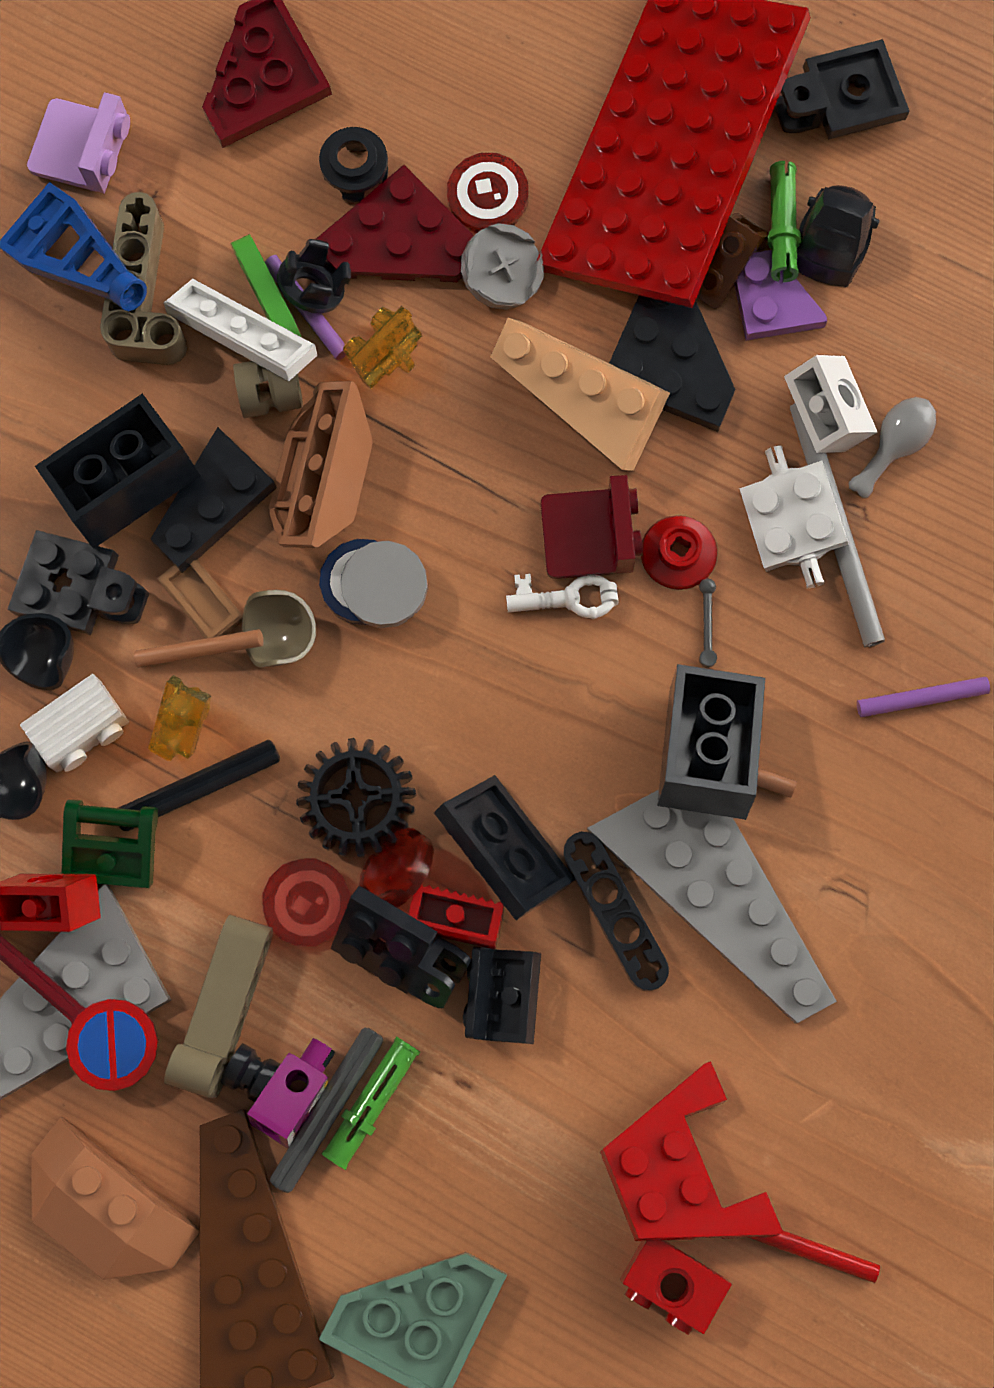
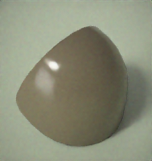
(285, 625)

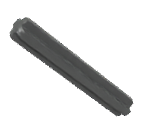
(326, 1110)

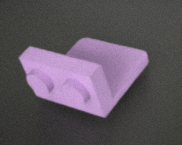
(80, 142)

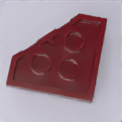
(262, 73)
(399, 234)

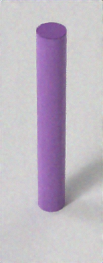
(315, 320)
(923, 696)

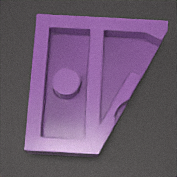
(773, 306)

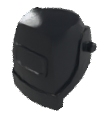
(835, 235)

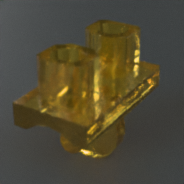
(388, 347)
(179, 720)

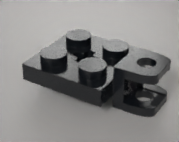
(825, 98)
(94, 586)
(409, 955)

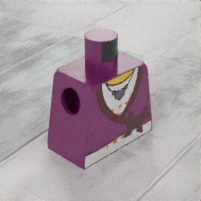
(283, 1112)

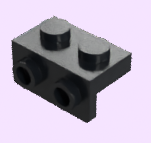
(502, 995)

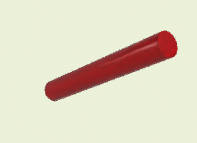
(823, 1255)

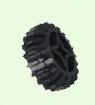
(337, 797)

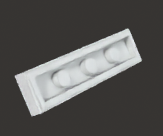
(241, 329)

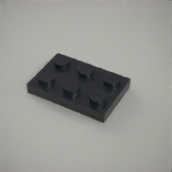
(504, 846)

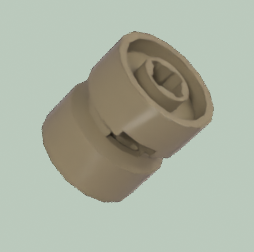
(283, 394)

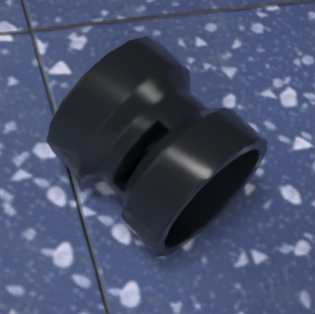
(248, 1072)

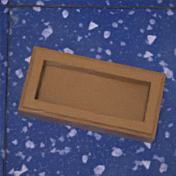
(201, 600)

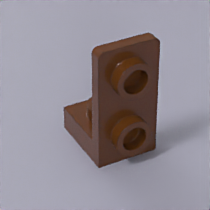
(733, 252)

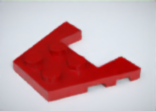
(665, 1179)

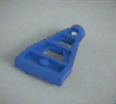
(43, 225)

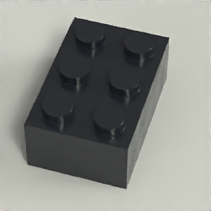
(117, 471)
(712, 742)

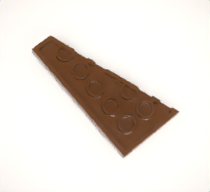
(252, 1295)

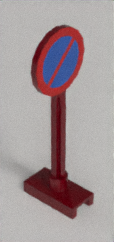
(108, 1042)

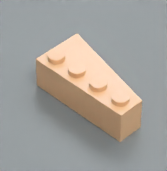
(591, 395)

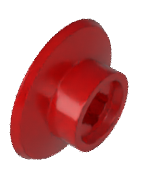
(665, 565)

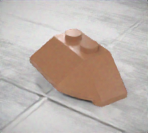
(321, 467)
(103, 1209)

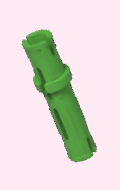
(784, 235)
(342, 1150)

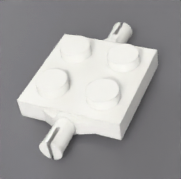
(794, 516)

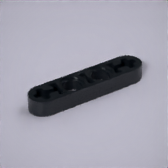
(620, 908)

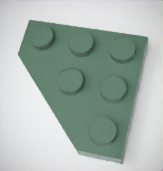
(418, 1321)

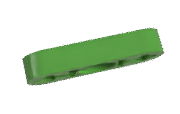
(263, 283)

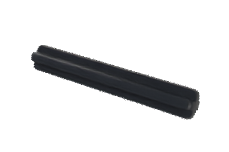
(208, 780)

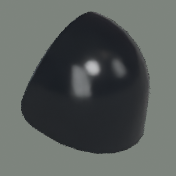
(37, 650)
(21, 781)

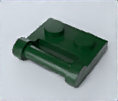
(111, 858)

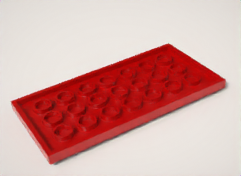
(673, 145)

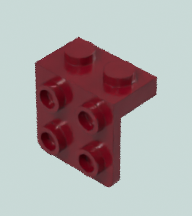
(591, 531)

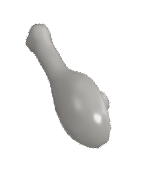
(902, 433)

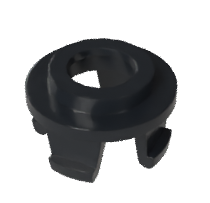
(355, 181)
(312, 265)

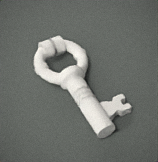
(569, 598)

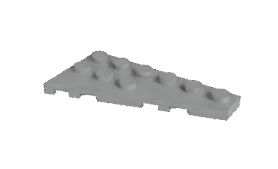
(719, 889)
(92, 966)

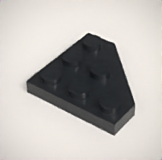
(676, 353)

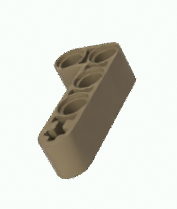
(144, 324)
(221, 1008)

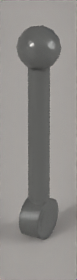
(708, 656)

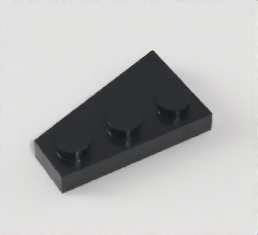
(212, 503)

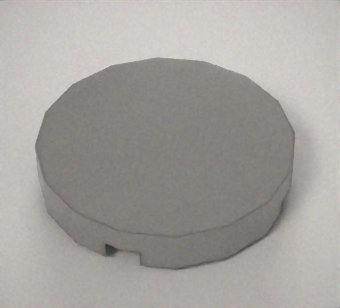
(502, 266)
(384, 584)

